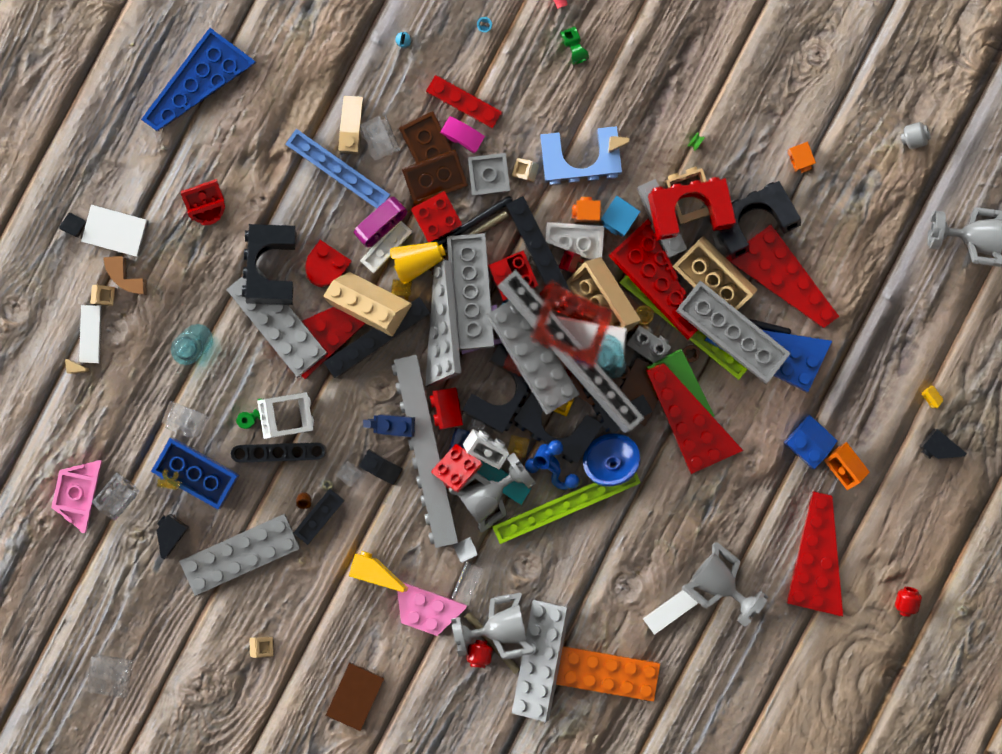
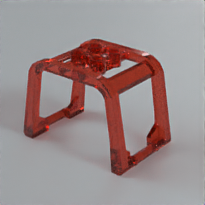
(576, 308)

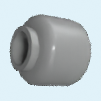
(915, 135)

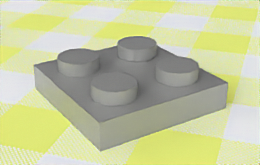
(489, 174)

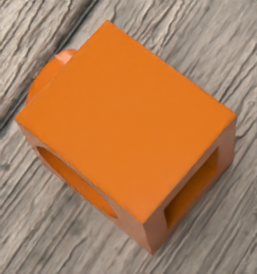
(801, 157)

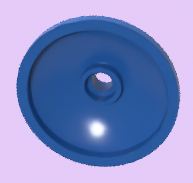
(611, 450)

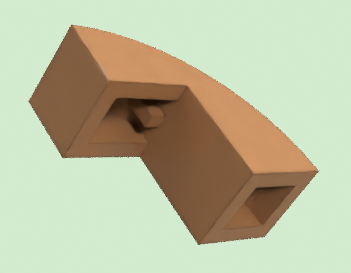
(118, 273)

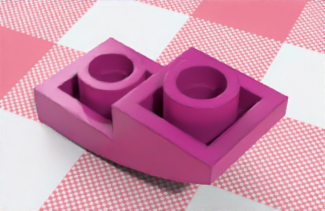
(462, 133)

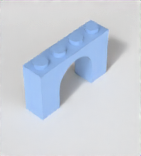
(557, 169)

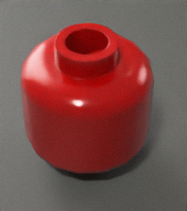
(908, 601)
(479, 654)

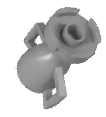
(979, 235)
(486, 495)
(718, 580)
(501, 628)

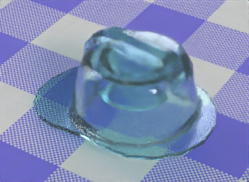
(191, 344)
(611, 357)

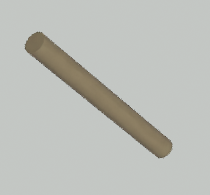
(487, 226)
(477, 625)

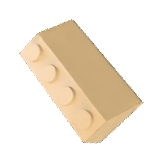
(708, 265)
(598, 285)
(367, 302)

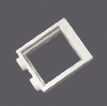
(268, 418)

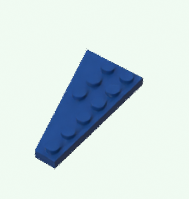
(202, 73)
(804, 360)

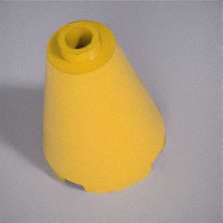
(416, 259)

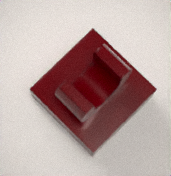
(569, 261)

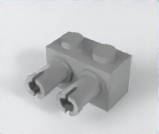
(648, 345)

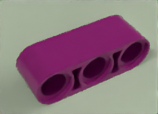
(380, 222)

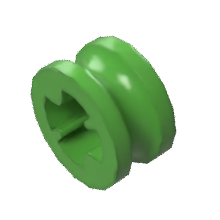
(696, 141)

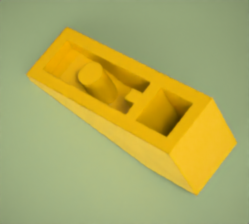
(373, 571)

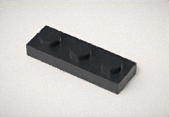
(318, 516)

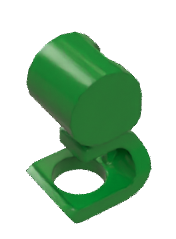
(572, 39)
(247, 419)

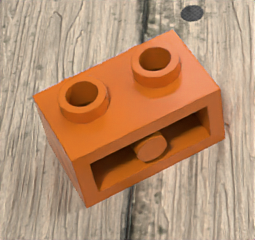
(586, 210)
(846, 466)

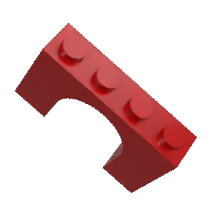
(711, 193)

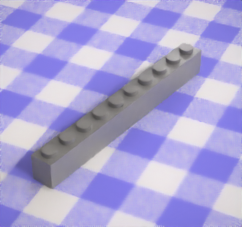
(593, 378)
(425, 450)

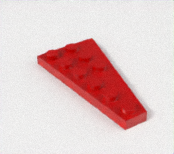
(331, 330)

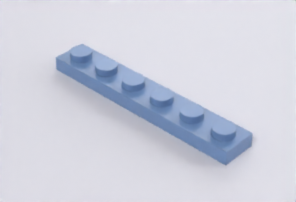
(337, 169)

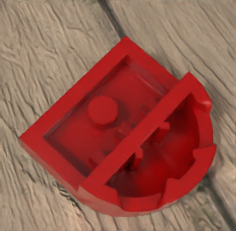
(204, 202)
(325, 264)

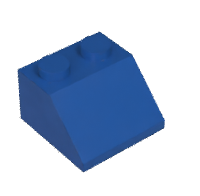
(811, 442)

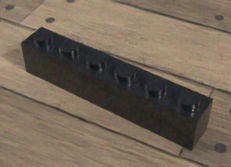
(535, 242)
(373, 341)

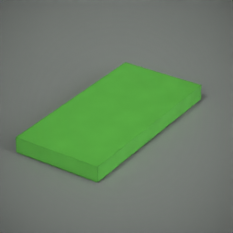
(680, 367)

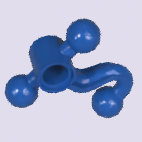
(545, 459)

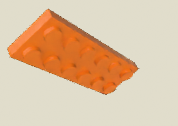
(608, 673)

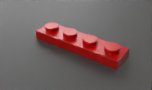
(463, 101)

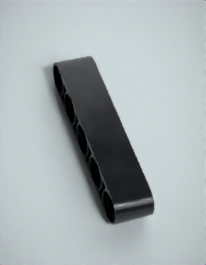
(269, 452)

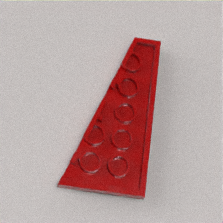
(780, 272)
(653, 274)
(694, 428)
(816, 569)

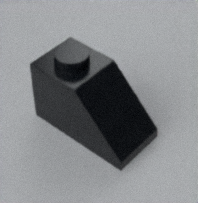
(940, 446)
(380, 467)
(169, 534)

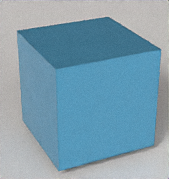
(619, 217)

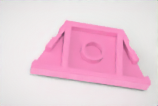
(76, 492)
(427, 610)

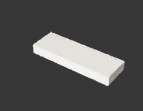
(381, 250)
(90, 334)
(669, 611)

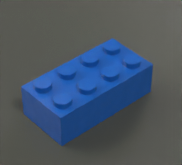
(197, 473)

